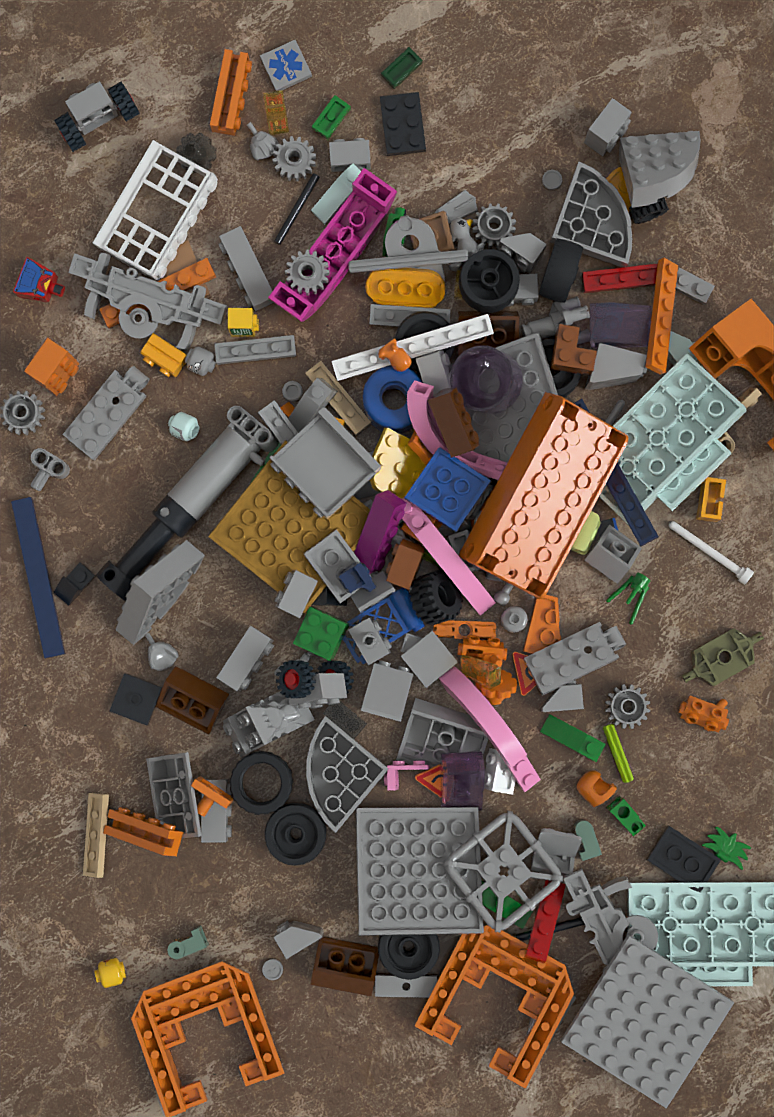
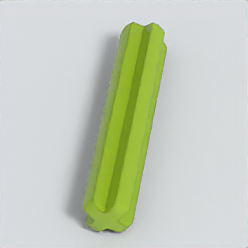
(618, 753)

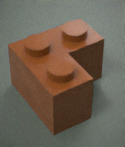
(567, 355)
(405, 563)

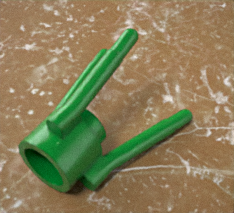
(639, 585)

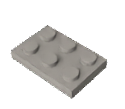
(329, 559)

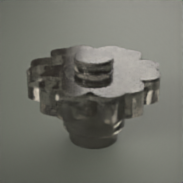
(198, 150)

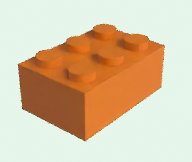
(52, 367)

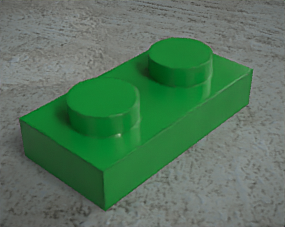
(331, 117)

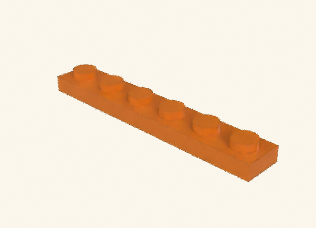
(186, 279)
(662, 316)

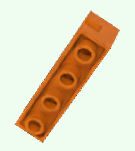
(230, 92)
(144, 832)

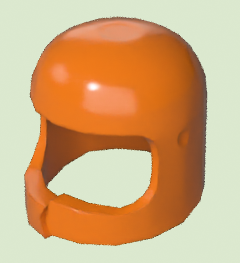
(594, 789)

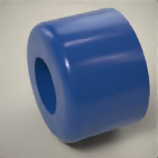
(374, 408)

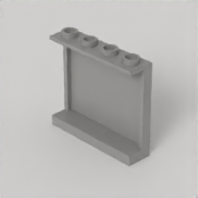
(325, 464)

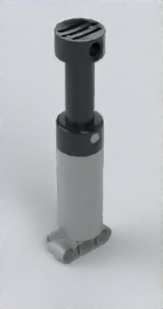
(192, 495)

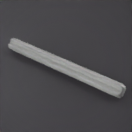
(408, 261)

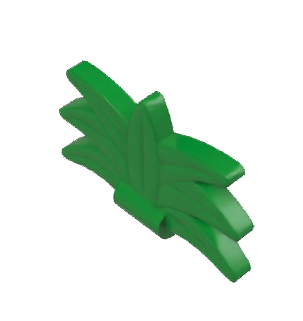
(727, 848)

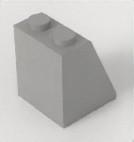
(615, 367)
(387, 691)

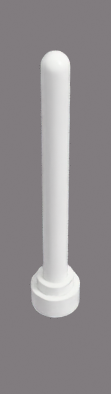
(743, 574)

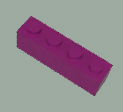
(379, 530)

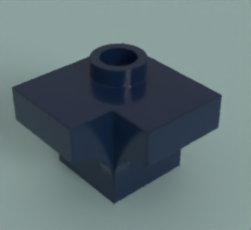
(356, 577)

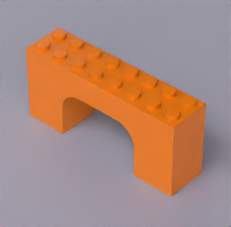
(740, 340)

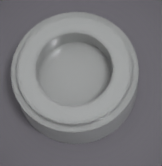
(292, 391)

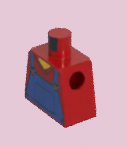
(37, 282)

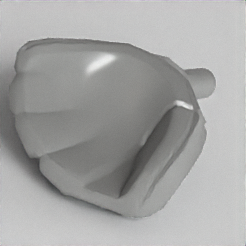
(262, 143)
(160, 654)

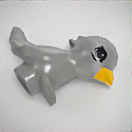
(461, 233)

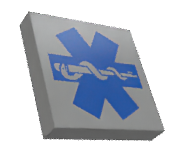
(286, 66)

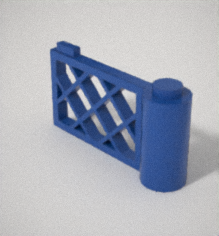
(401, 607)

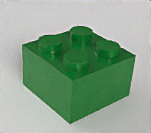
(321, 633)

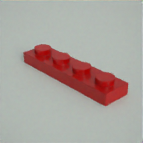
(619, 278)
(544, 924)

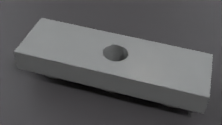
(392, 986)

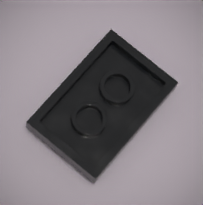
(402, 124)
(683, 858)

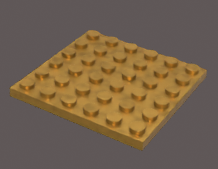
(275, 526)

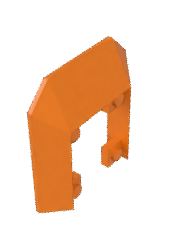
(545, 997)
(159, 1028)

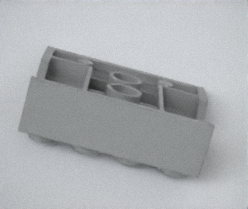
(438, 731)
(172, 792)

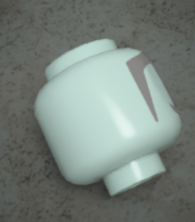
(183, 426)

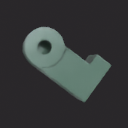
(589, 841)
(182, 947)

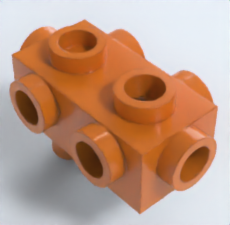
(486, 650)
(705, 714)

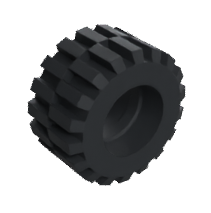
(435, 598)

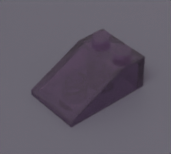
(619, 324)
(462, 780)

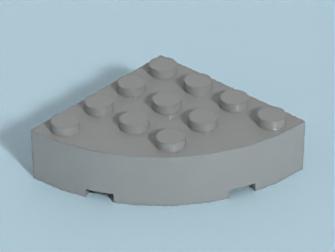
(658, 164)
(595, 218)
(157, 590)
(339, 773)

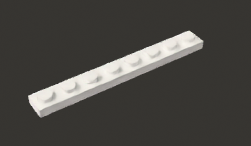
(415, 346)

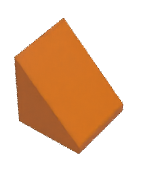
(287, 409)

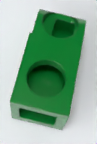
(626, 815)

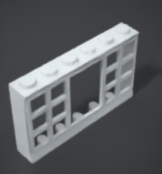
(129, 193)

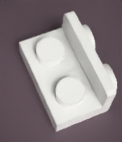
(497, 774)

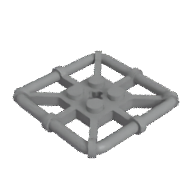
(517, 872)

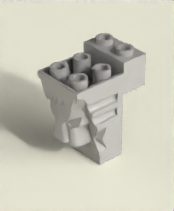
(264, 723)

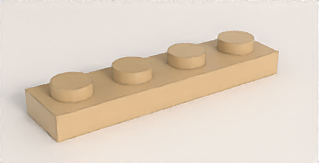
(341, 402)
(95, 838)

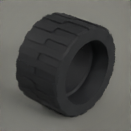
(240, 796)

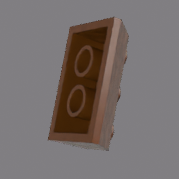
(504, 325)
(454, 421)
(191, 700)
(345, 966)

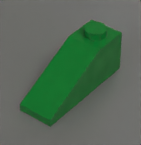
(572, 738)

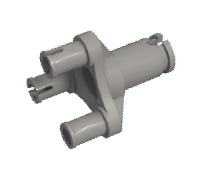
(560, 313)

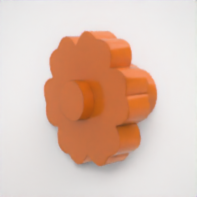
(500, 692)

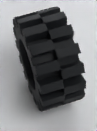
(649, 212)

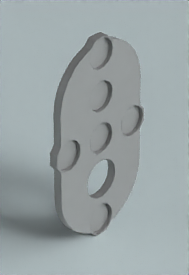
(421, 230)

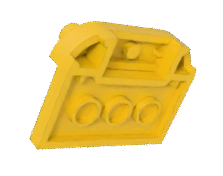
(398, 464)

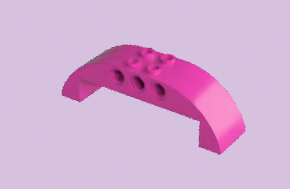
(341, 242)

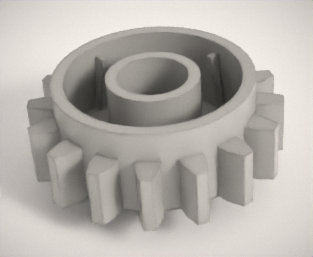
(290, 149)
(497, 215)
(307, 283)
(31, 418)
(638, 706)

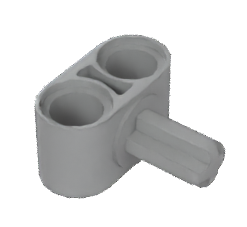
(47, 468)

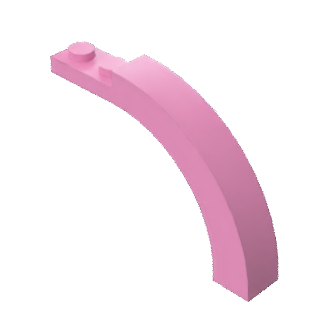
(430, 435)
(447, 558)
(492, 725)

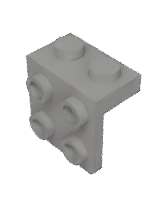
(560, 848)

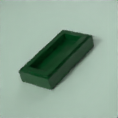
(401, 67)

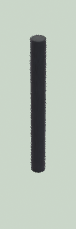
(296, 209)
(558, 927)

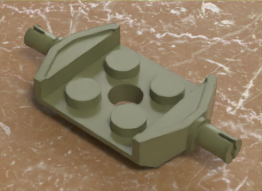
(707, 662)

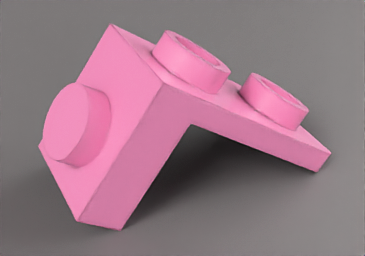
(391, 778)

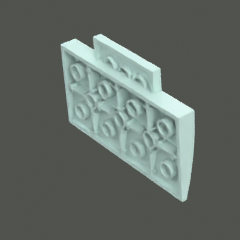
(675, 436)
(710, 932)

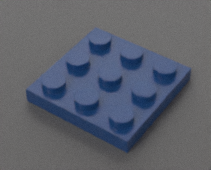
(447, 489)

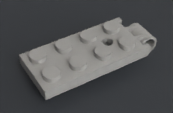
(101, 418)
(567, 659)

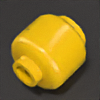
(110, 972)

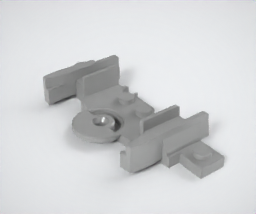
(128, 290)
(602, 917)

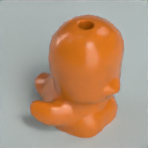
(397, 356)

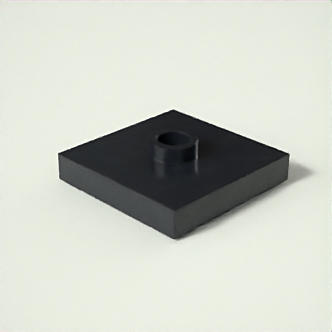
(136, 699)

